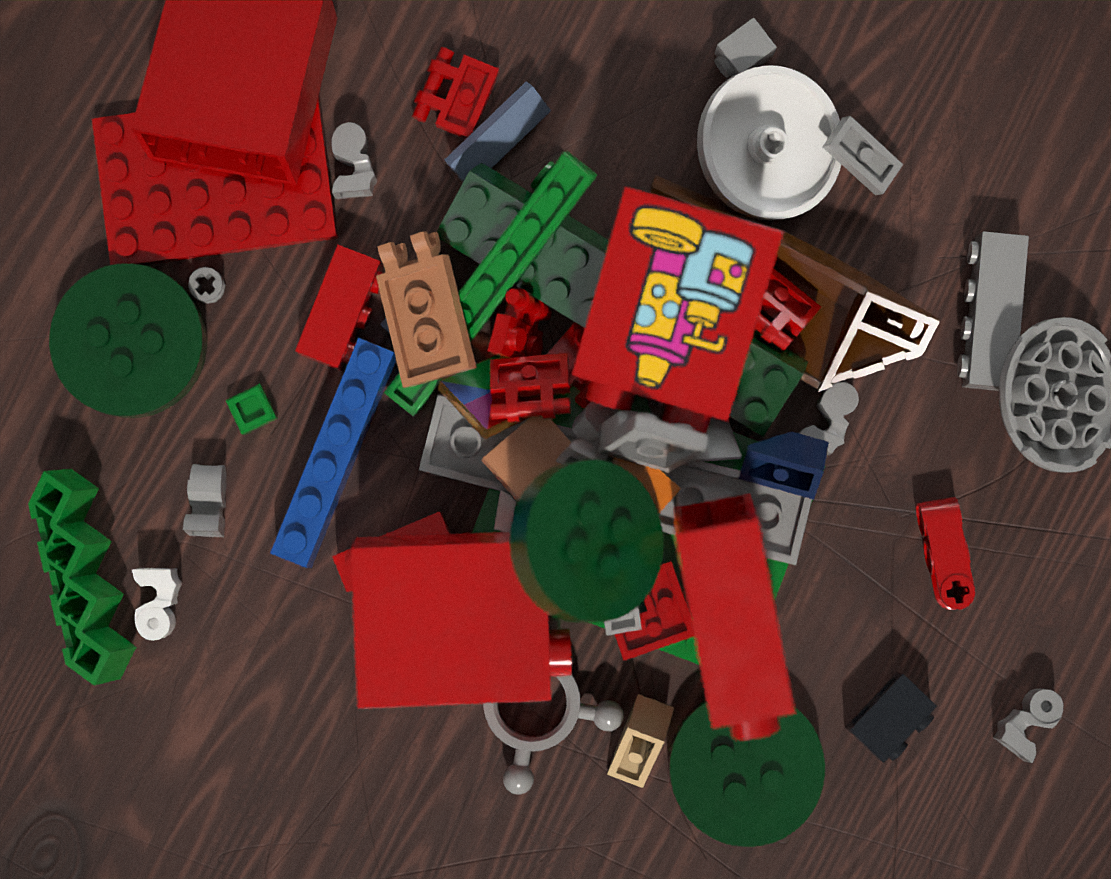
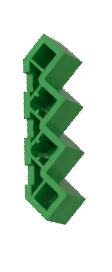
(81, 598)

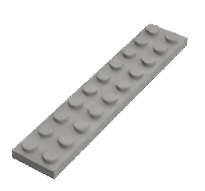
(456, 452)

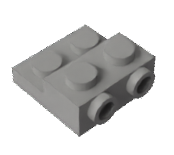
(649, 441)

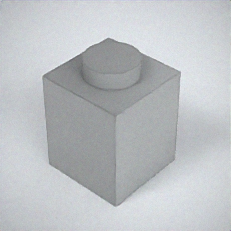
(744, 49)

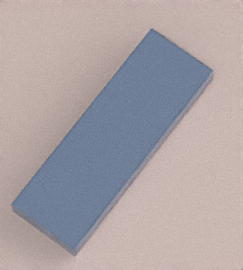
(499, 131)

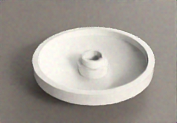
(766, 142)

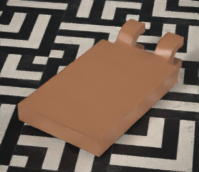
(423, 311)
(526, 454)

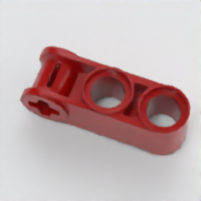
(946, 551)

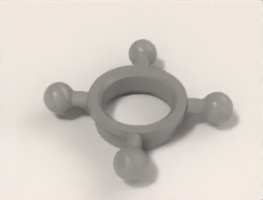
(519, 777)

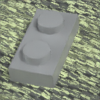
(862, 155)

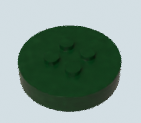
(128, 341)
(586, 541)
(746, 788)

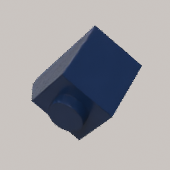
(786, 463)

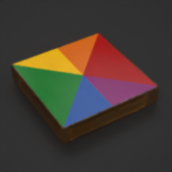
(472, 398)

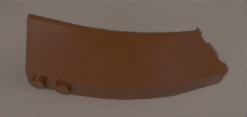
(859, 318)

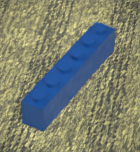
(334, 454)

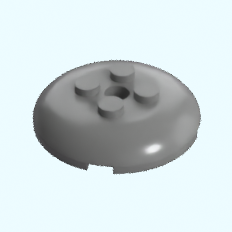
(1066, 428)

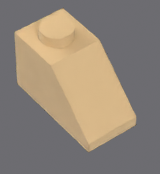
(640, 741)

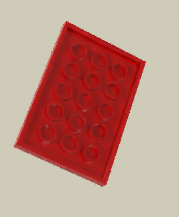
(188, 212)

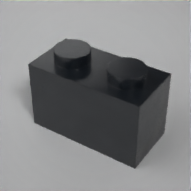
(892, 718)

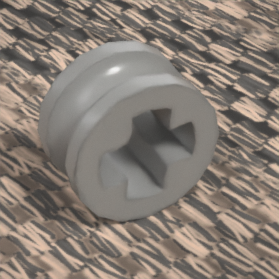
(195, 286)

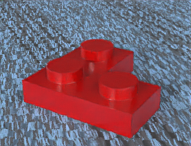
(663, 622)

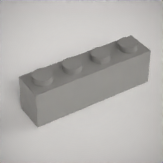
(994, 306)

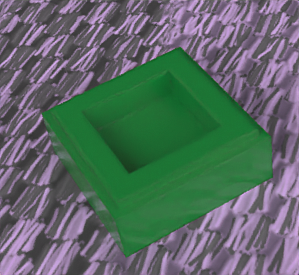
(251, 409)

